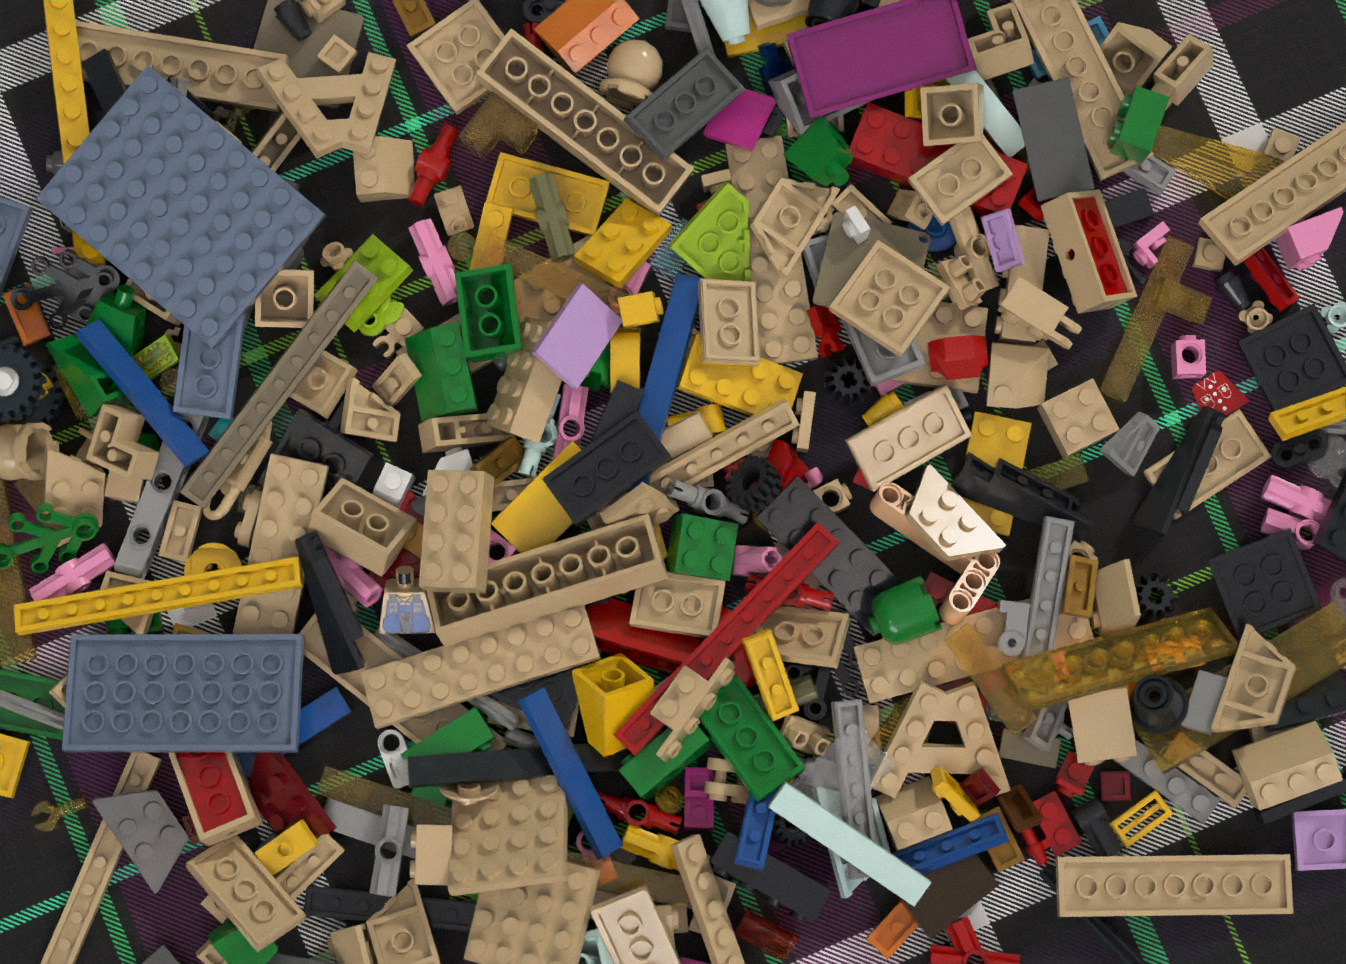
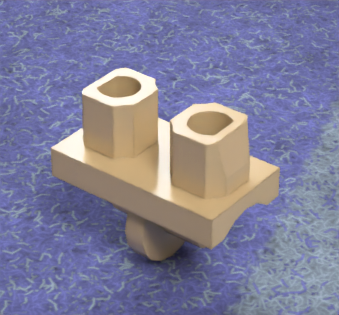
(962, 290)
(805, 735)

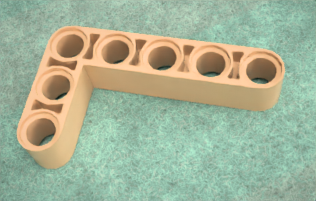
(971, 571)

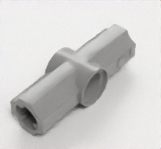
(387, 870)

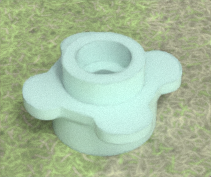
(1329, 315)

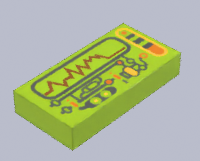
(158, 357)

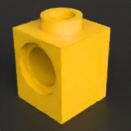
(640, 309)

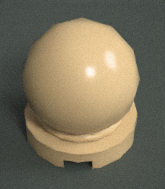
(633, 72)
(24, 450)

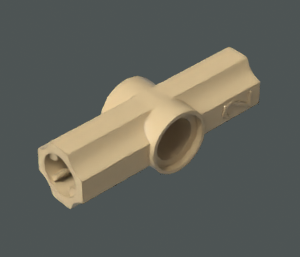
(975, 246)

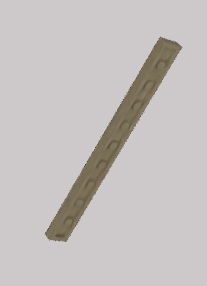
(278, 384)

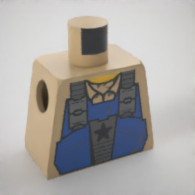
(405, 605)

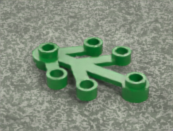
(48, 537)

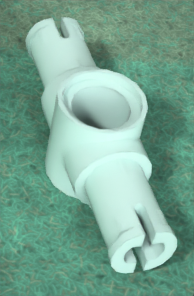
(534, 450)

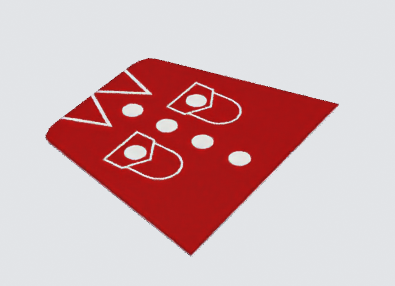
(1219, 393)

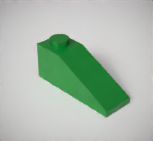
(462, 735)

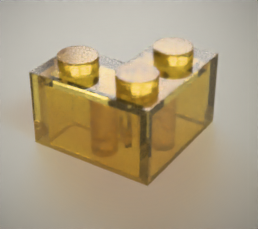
(498, 121)

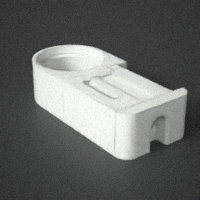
(393, 761)

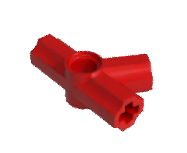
(965, 944)

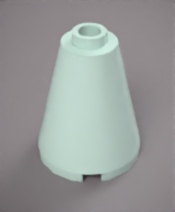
(729, 18)

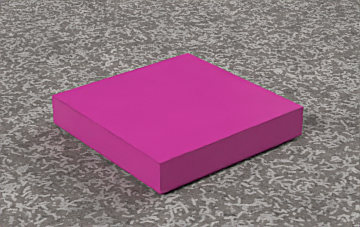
(741, 120)

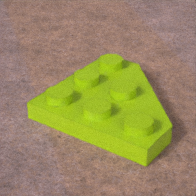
(718, 237)

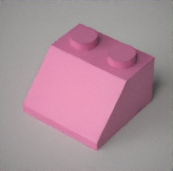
(1308, 240)

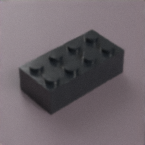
(777, 881)

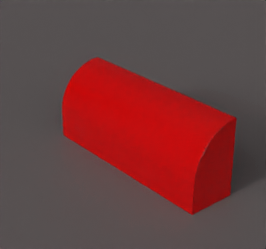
(642, 646)

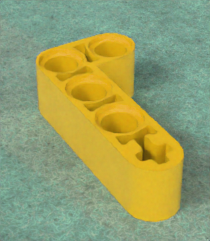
(625, 357)

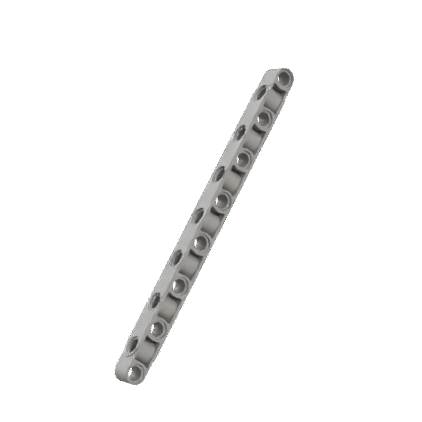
(156, 504)

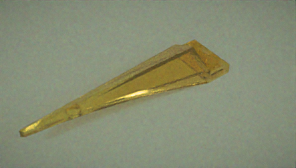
(1213, 163)

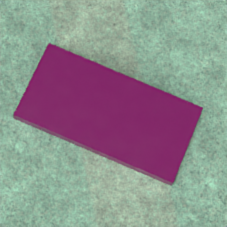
(879, 53)

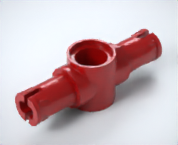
(433, 165)
(805, 595)
(653, 817)

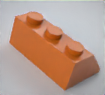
(584, 29)

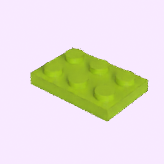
(382, 263)

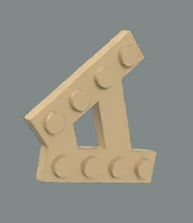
(301, 96)
(914, 756)

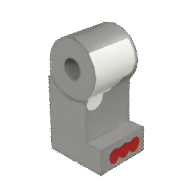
(1014, 630)

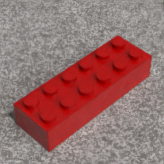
(895, 150)

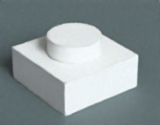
(855, 225)

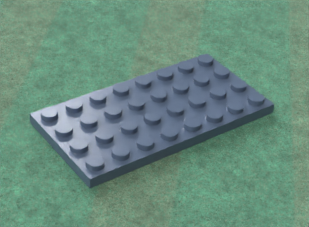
(183, 693)

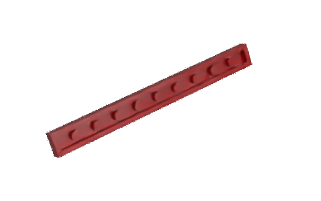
(737, 625)

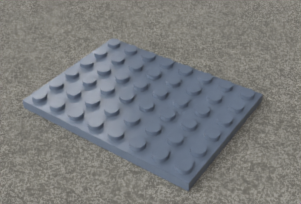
(180, 207)

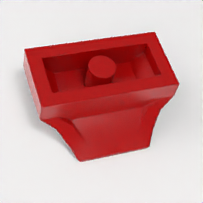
(958, 356)
(786, 462)

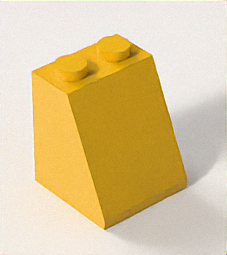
(608, 697)

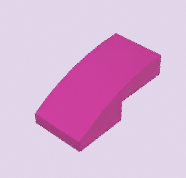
(698, 807)

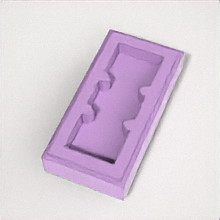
(1003, 240)

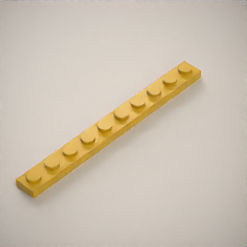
(68, 94)
(158, 596)

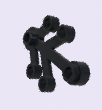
(68, 285)
(823, 676)

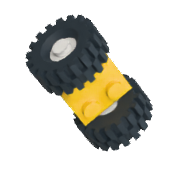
(28, 389)

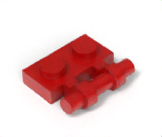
(1056, 827)

